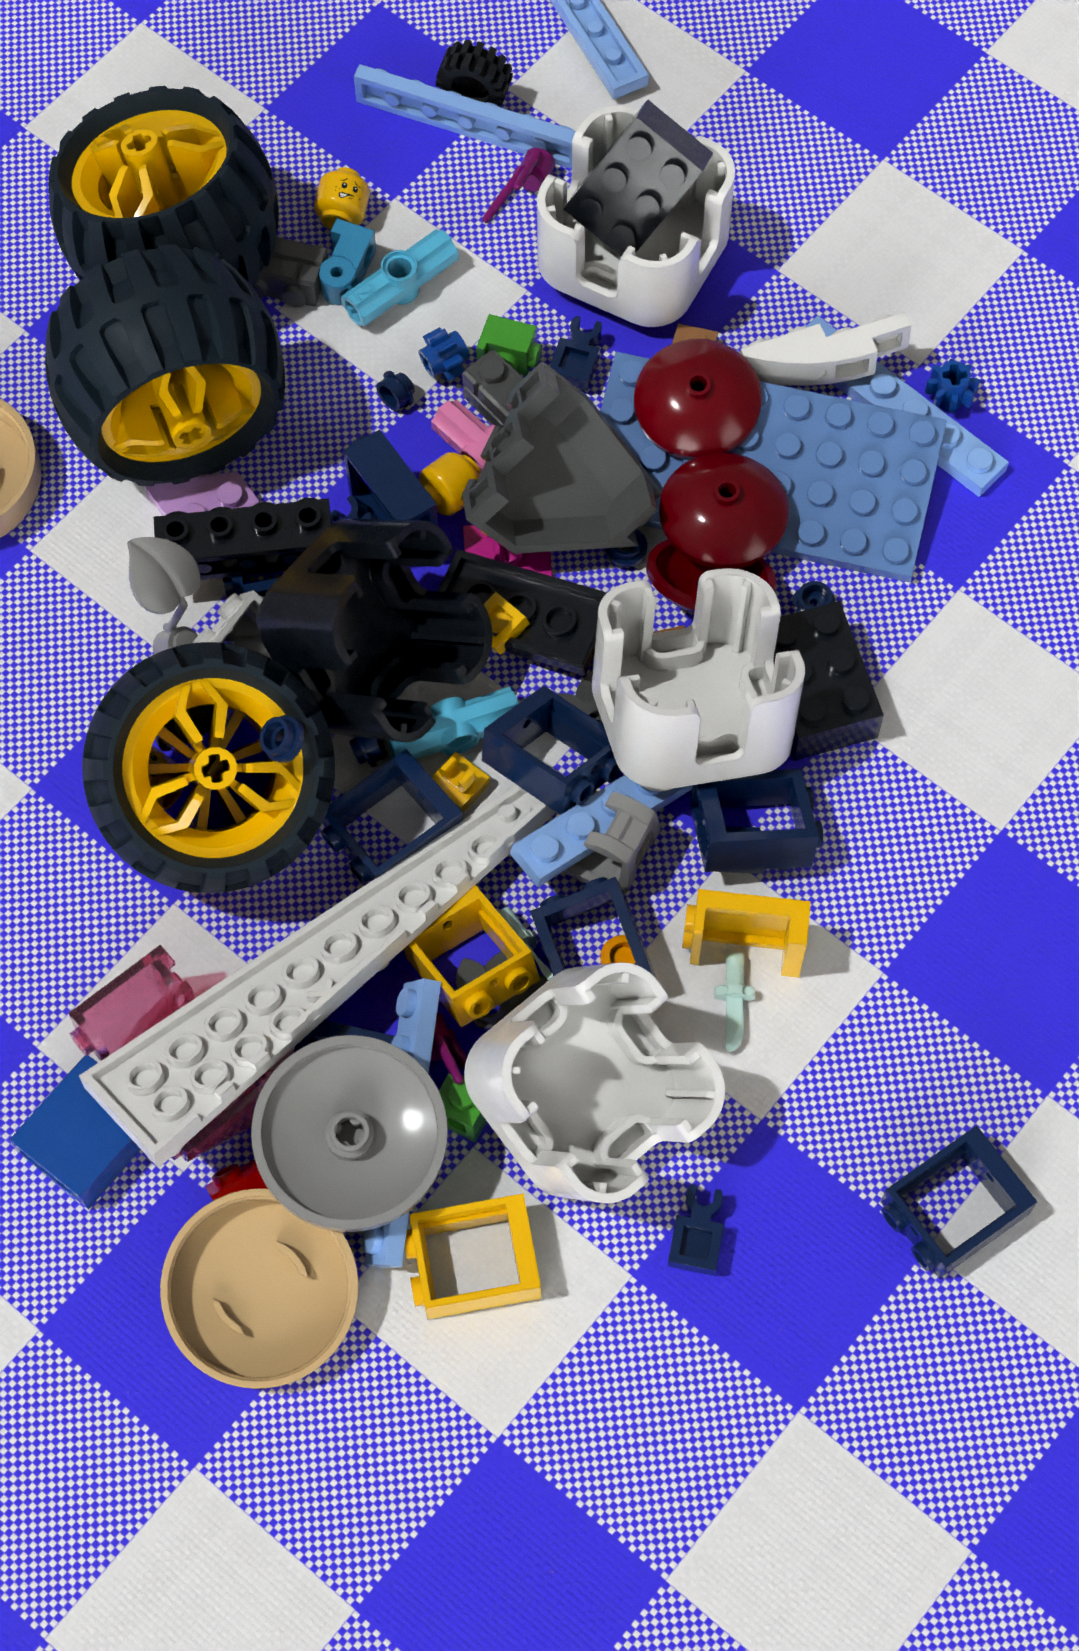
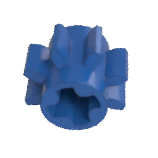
(444, 354)
(952, 386)

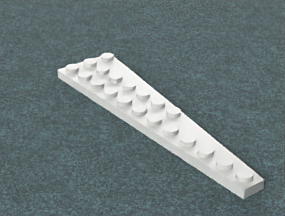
(225, 1039)

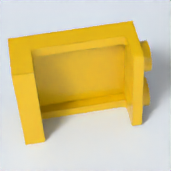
(749, 922)

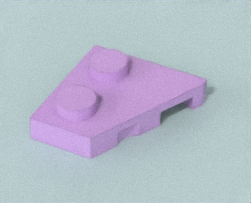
(202, 494)

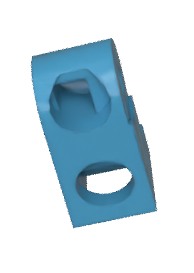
(351, 257)

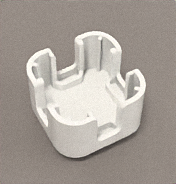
(671, 265)
(697, 697)
(590, 1082)

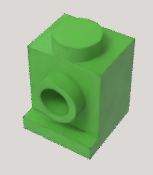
(512, 341)
(460, 1110)

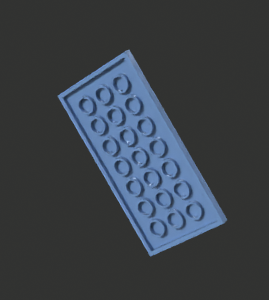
(849, 469)

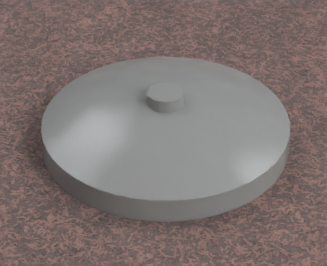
(349, 1133)

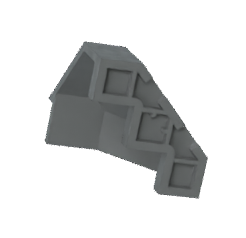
(558, 474)

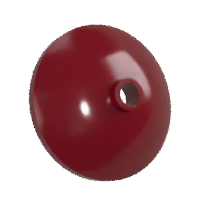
(693, 421)
(722, 529)
(678, 576)

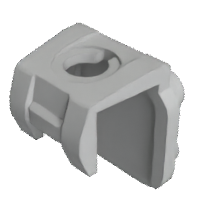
(622, 846)

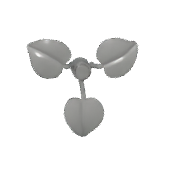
(160, 579)

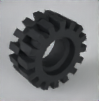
(475, 72)

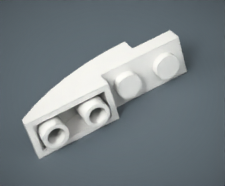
(811, 358)

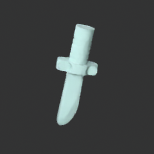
(526, 935)
(734, 994)

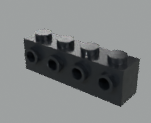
(246, 538)

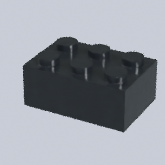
(638, 180)
(837, 694)

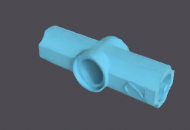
(384, 287)
(458, 724)

